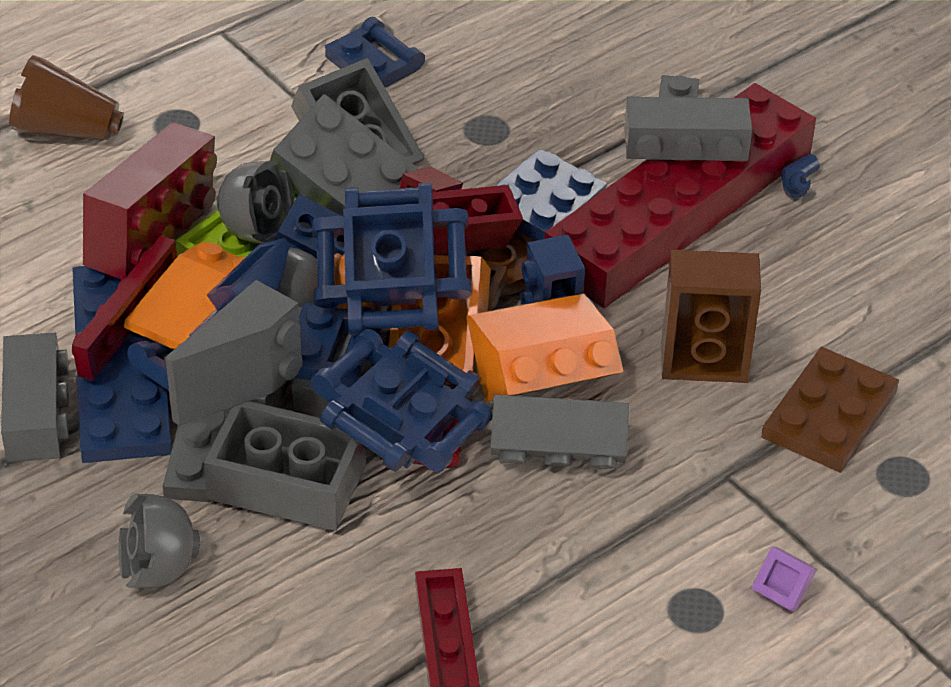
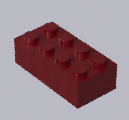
(148, 197)

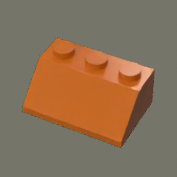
(542, 346)

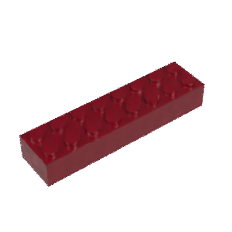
(673, 202)

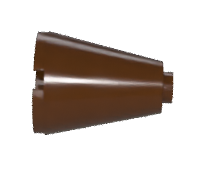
(61, 104)

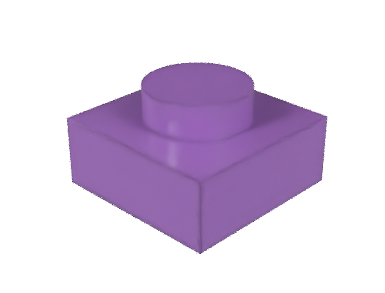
(784, 578)

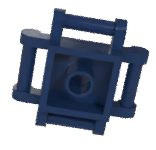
(391, 257)
(402, 402)

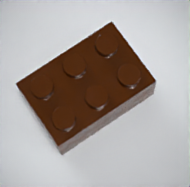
(710, 316)

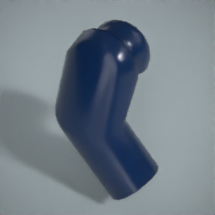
(795, 175)

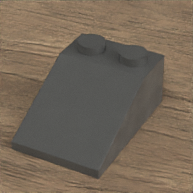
(366, 99)
(236, 355)

